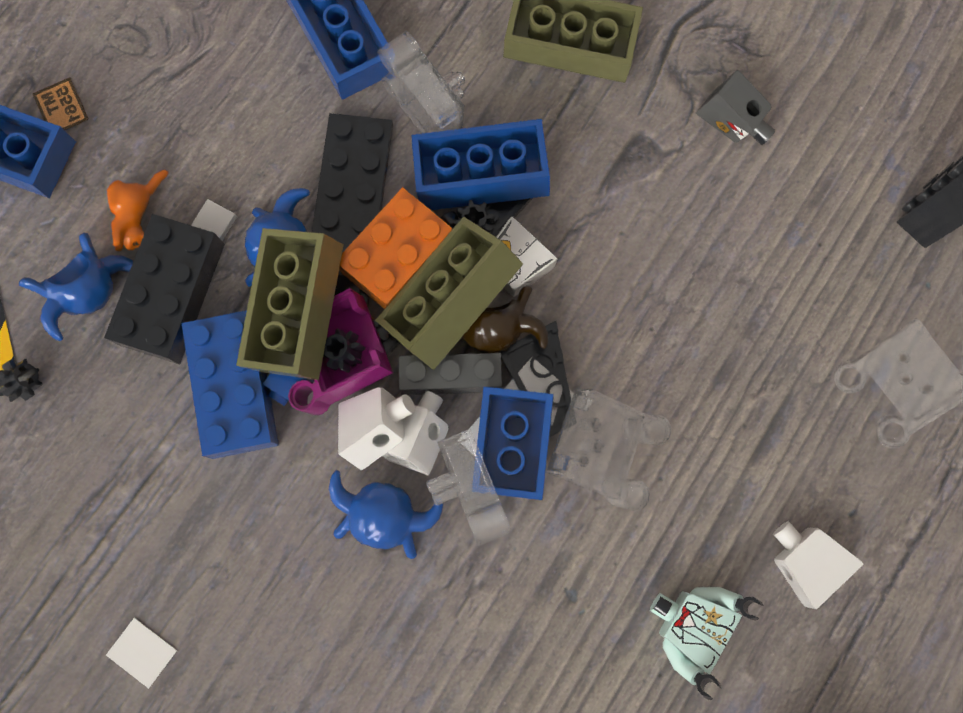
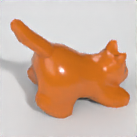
(128, 205)

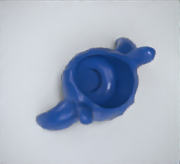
(280, 219)
(78, 287)
(380, 515)

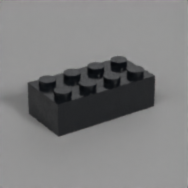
(937, 208)
(164, 288)

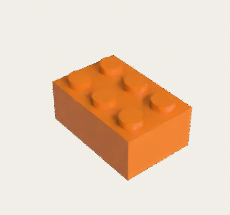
(393, 247)

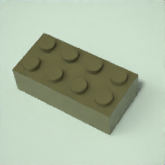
(574, 35)
(449, 292)
(290, 303)

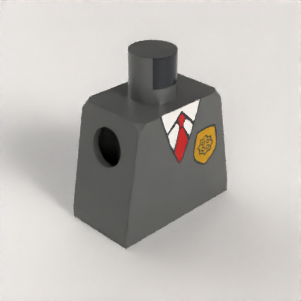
(737, 110)

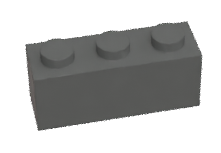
(452, 376)

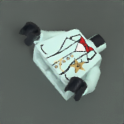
(699, 629)

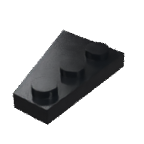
(550, 358)

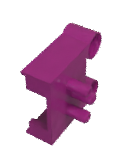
(347, 314)

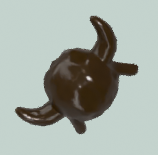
(501, 326)

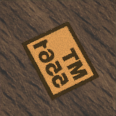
(61, 104)

